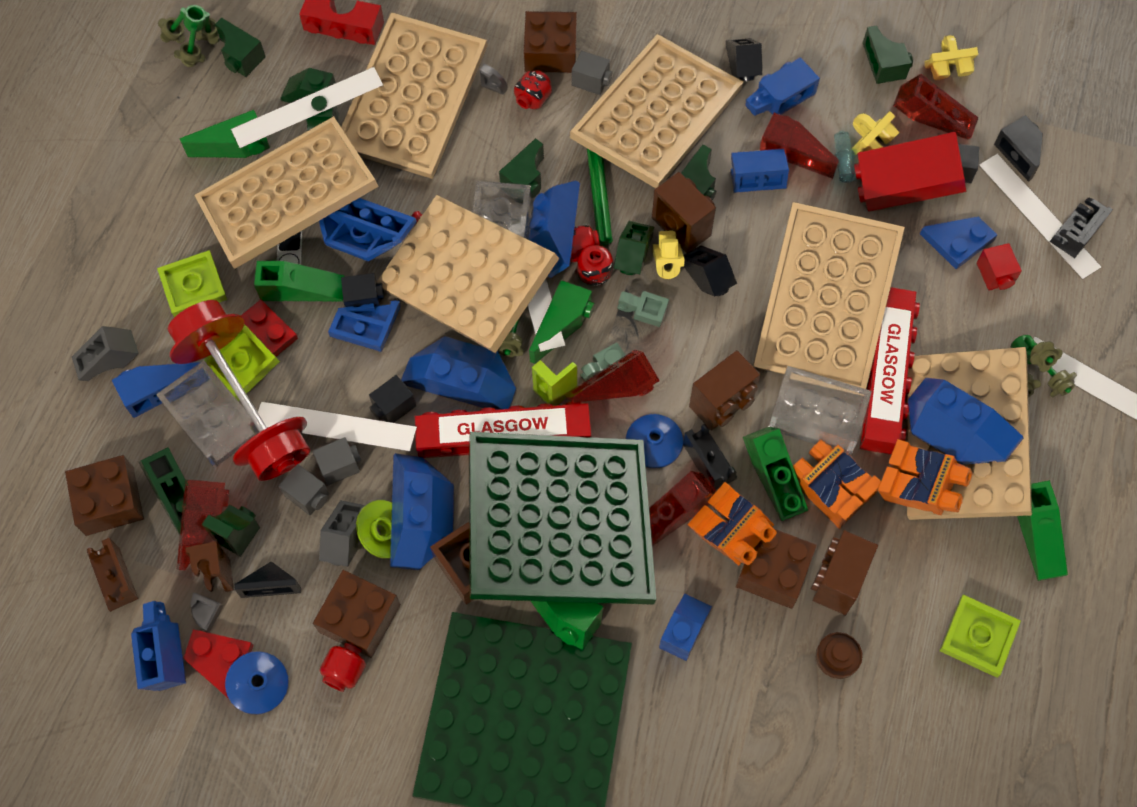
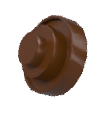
(839, 655)

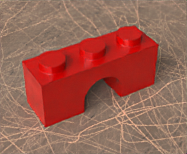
(359, 25)

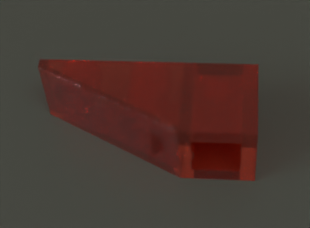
(679, 505)

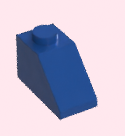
(684, 627)

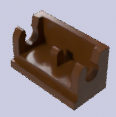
(213, 563)
(112, 575)

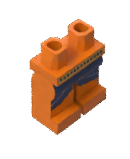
(923, 479)
(835, 483)
(741, 533)

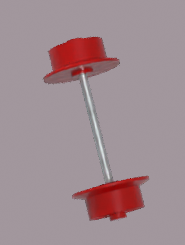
(203, 332)

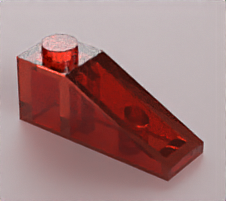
(932, 106)
(799, 145)
(624, 378)
(199, 501)

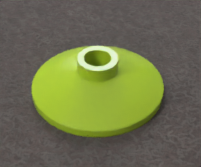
(373, 516)

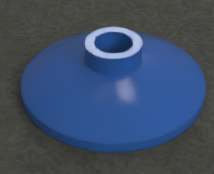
(662, 451)
(251, 698)

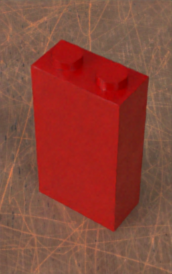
(910, 172)

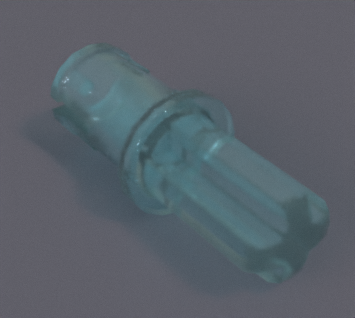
(845, 156)

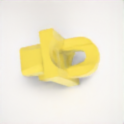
(949, 56)
(870, 130)
(668, 252)

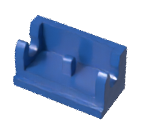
(759, 170)

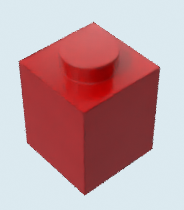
(999, 267)

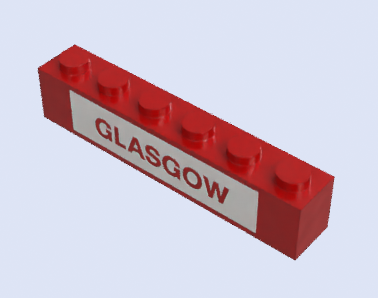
(889, 374)
(449, 433)

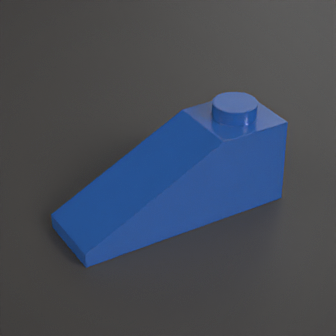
(140, 385)

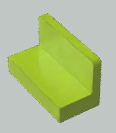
(551, 386)

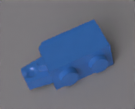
(784, 88)
(157, 650)

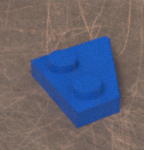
(959, 239)
(365, 324)

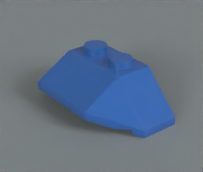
(554, 222)
(365, 229)
(461, 373)
(960, 424)
(419, 511)

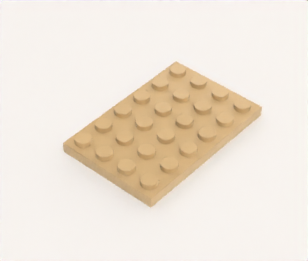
(422, 94)
(656, 111)
(285, 192)
(467, 272)
(829, 294)
(1000, 382)

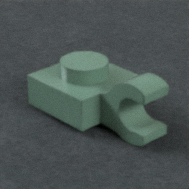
(647, 308)
(602, 360)

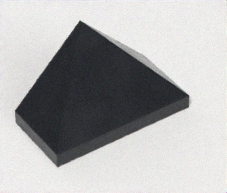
(267, 581)

